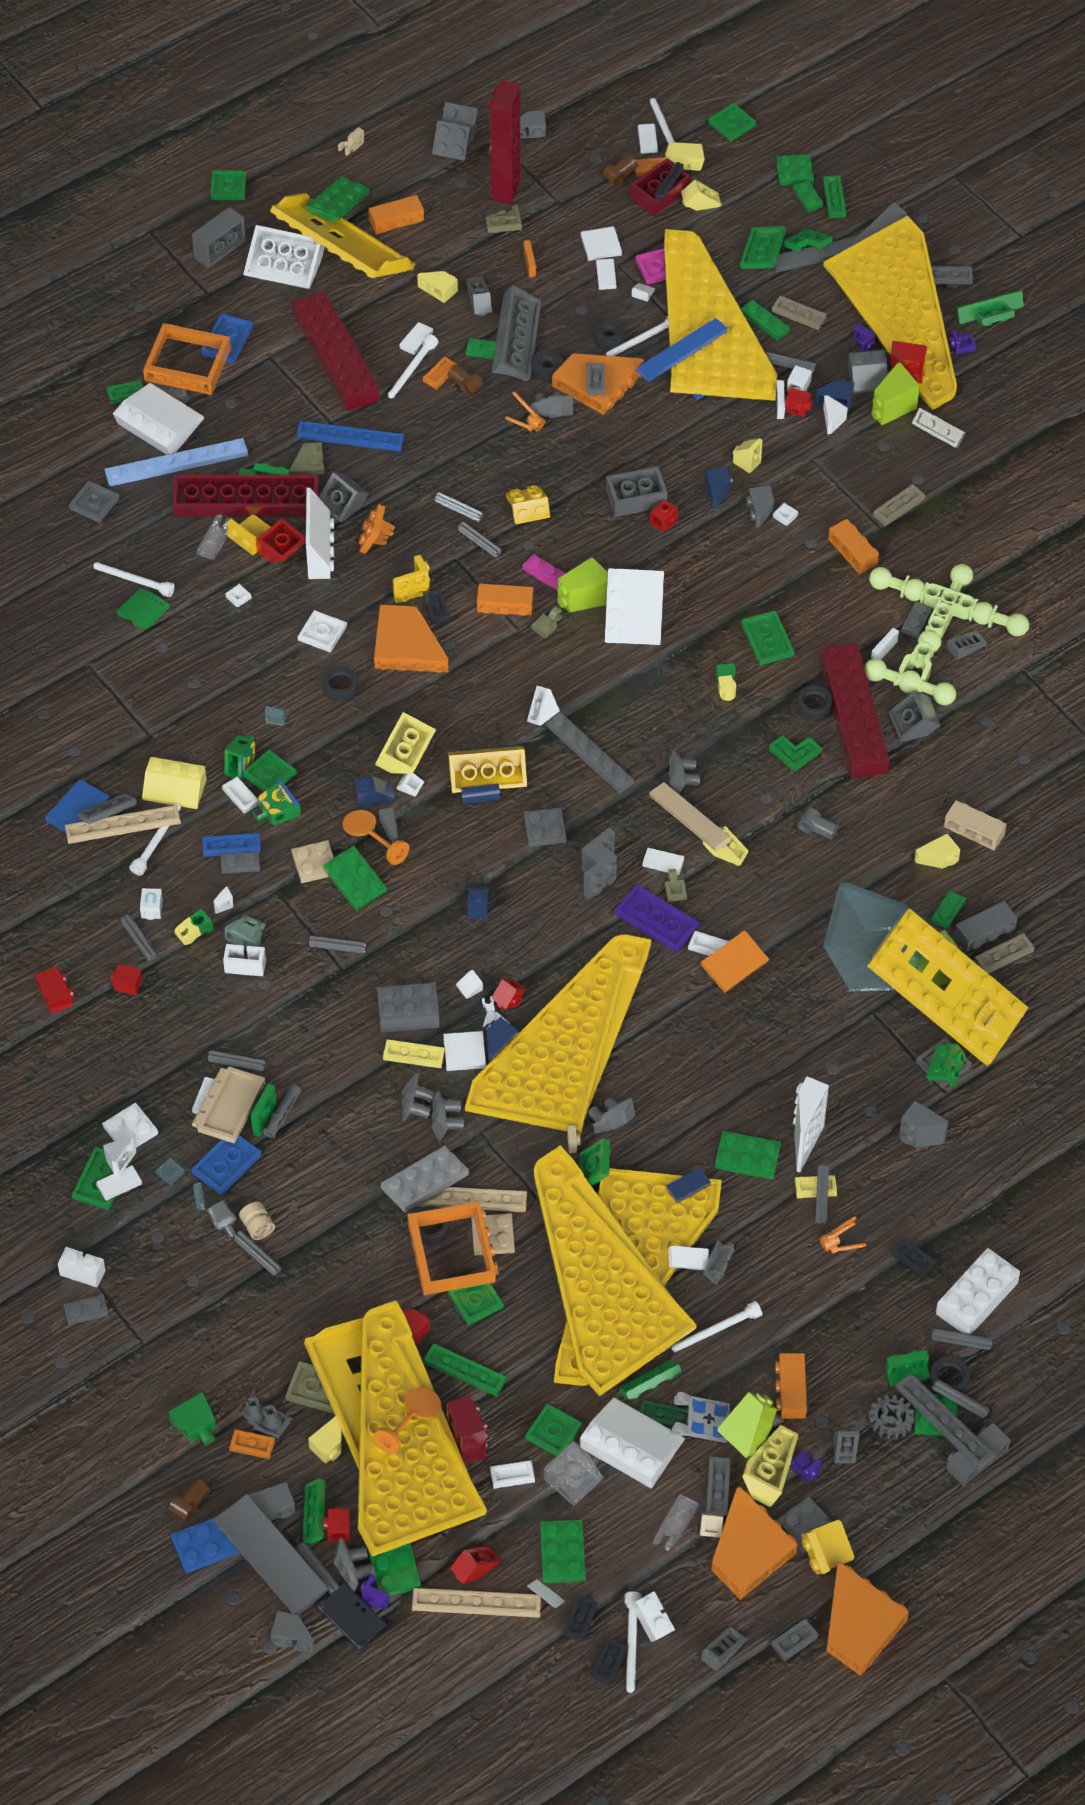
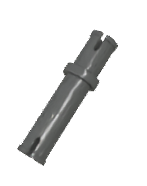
(278, 1117)

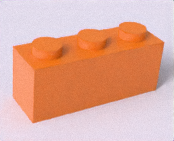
(396, 214)
(853, 546)
(505, 599)
(791, 1386)

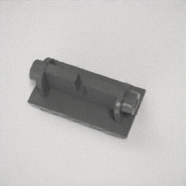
(718, 1261)

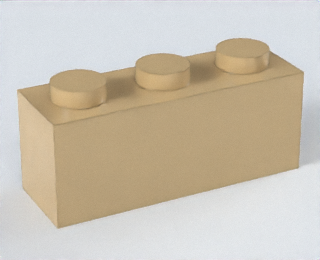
(975, 825)

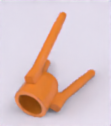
(534, 420)
(831, 1240)

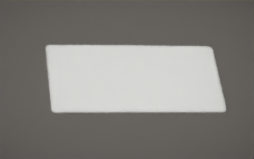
(547, 1594)

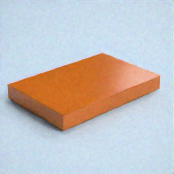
(734, 961)

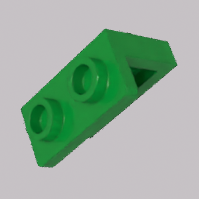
(946, 1063)
(901, 1366)

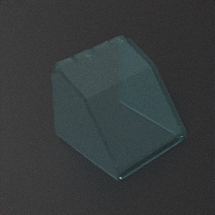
(855, 932)

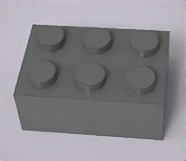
(218, 237)
(635, 491)
(408, 1007)

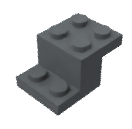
(455, 131)
(599, 863)

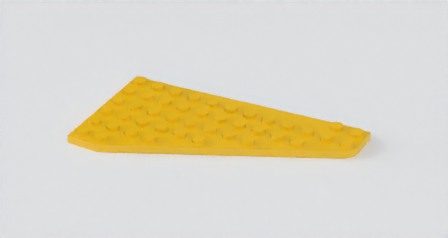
(696, 295)
(897, 297)
(560, 1056)
(653, 1225)
(609, 1292)
(426, 1480)

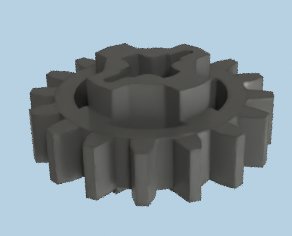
(891, 1417)

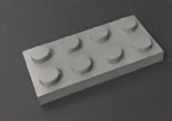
(424, 1179)

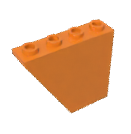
(619, 376)
(407, 642)
(750, 1546)
(861, 1620)

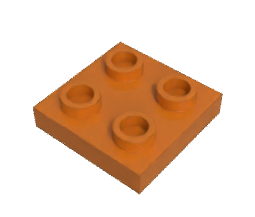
(375, 530)

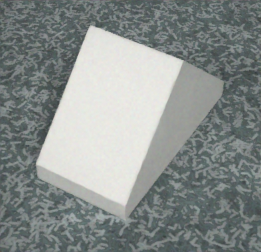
(834, 413)
(542, 706)
(119, 1154)

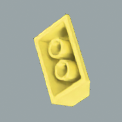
(405, 745)
(174, 782)

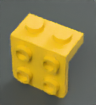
(528, 504)
(247, 532)
(412, 584)
(827, 1547)

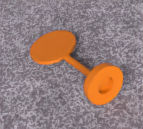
(363, 822)
(420, 1403)

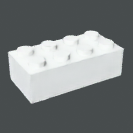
(978, 1292)

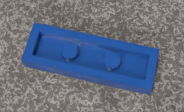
(231, 844)

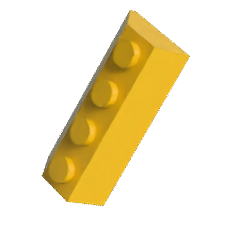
(488, 766)

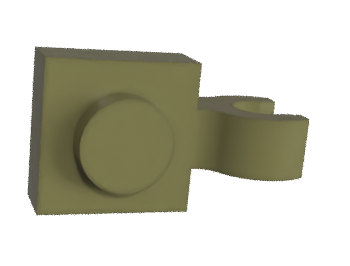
(547, 624)
(675, 888)

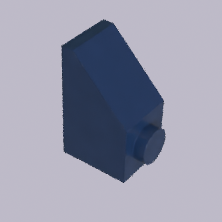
(839, 390)
(718, 485)
(372, 791)
(478, 901)
(498, 1036)

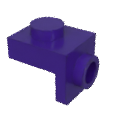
(865, 338)
(962, 343)
(375, 1597)

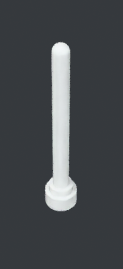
(661, 120)
(638, 339)
(429, 343)
(165, 588)
(139, 865)
(751, 1311)
(631, 1597)

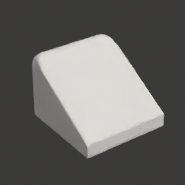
(642, 292)
(410, 784)
(223, 901)
(470, 984)

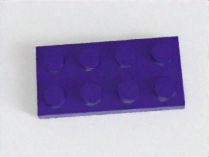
(656, 918)

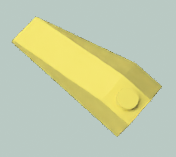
(769, 1466)

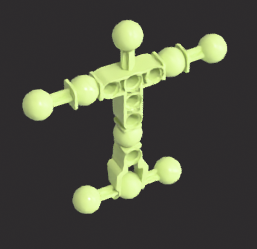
(946, 605)

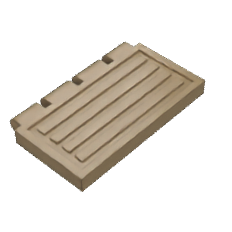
(228, 1104)

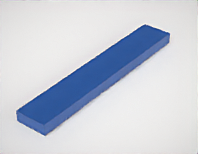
(681, 349)
(350, 436)

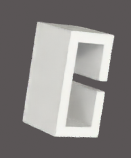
(236, 963)
(81, 1268)
(649, 1614)

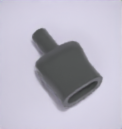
(222, 1217)

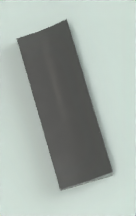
(516, 334)
(271, 1555)

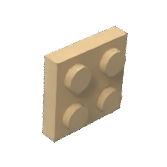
(310, 860)
(500, 1234)

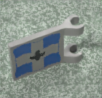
(703, 1417)

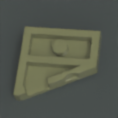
(504, 221)
(309, 460)

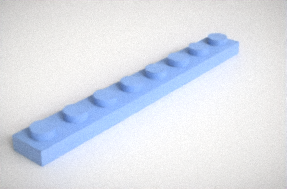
(176, 462)

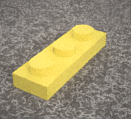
(414, 1053)

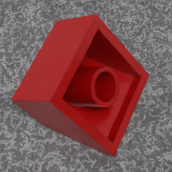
(911, 357)
(279, 542)

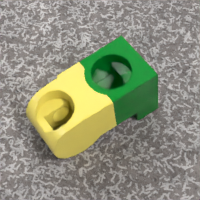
(726, 685)
(194, 927)

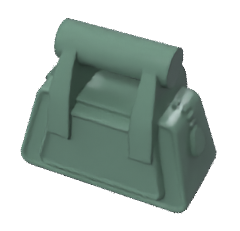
(245, 932)

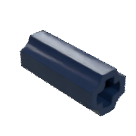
(480, 793)

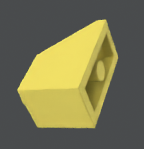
(686, 153)
(700, 196)
(438, 284)
(748, 454)
(732, 852)
(938, 853)
(327, 1441)

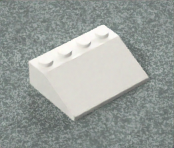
(283, 257)
(157, 418)
(318, 538)
(634, 606)
(809, 1117)
(630, 1442)

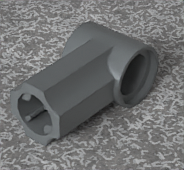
(813, 822)

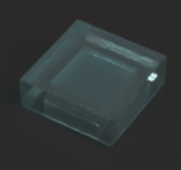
(275, 716)
(170, 1171)
(198, 1196)

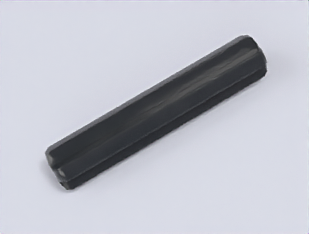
(669, 181)

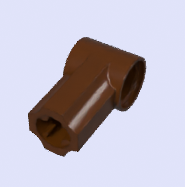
(616, 173)
(468, 382)
(186, 1504)

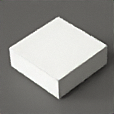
(785, 514)
(238, 595)

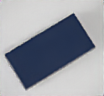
(688, 1185)

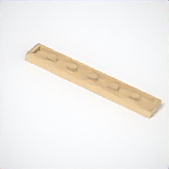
(690, 816)
(123, 824)
(488, 1198)
(476, 1602)

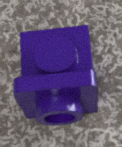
(805, 1466)

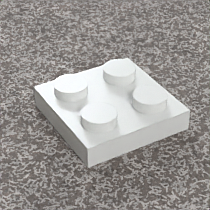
(131, 1123)

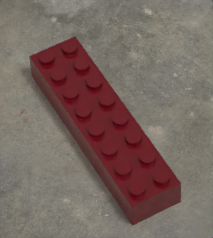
(505, 141)
(336, 351)
(242, 495)
(854, 710)

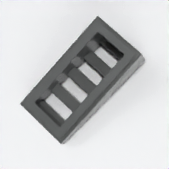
(958, 653)
(388, 821)
(713, 1657)

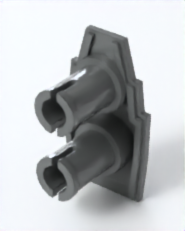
(553, 406)
(677, 775)
(408, 1103)
(615, 1117)
(440, 1122)
(265, 1418)
(344, 1562)

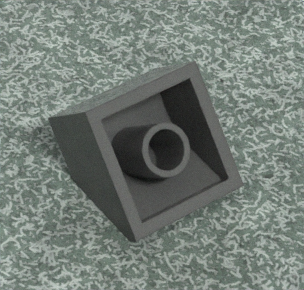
(867, 370)
(342, 496)
(914, 717)
(922, 1127)

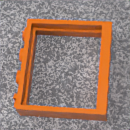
(182, 379)
(447, 1214)

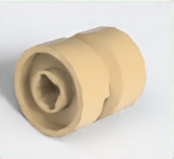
(256, 1220)

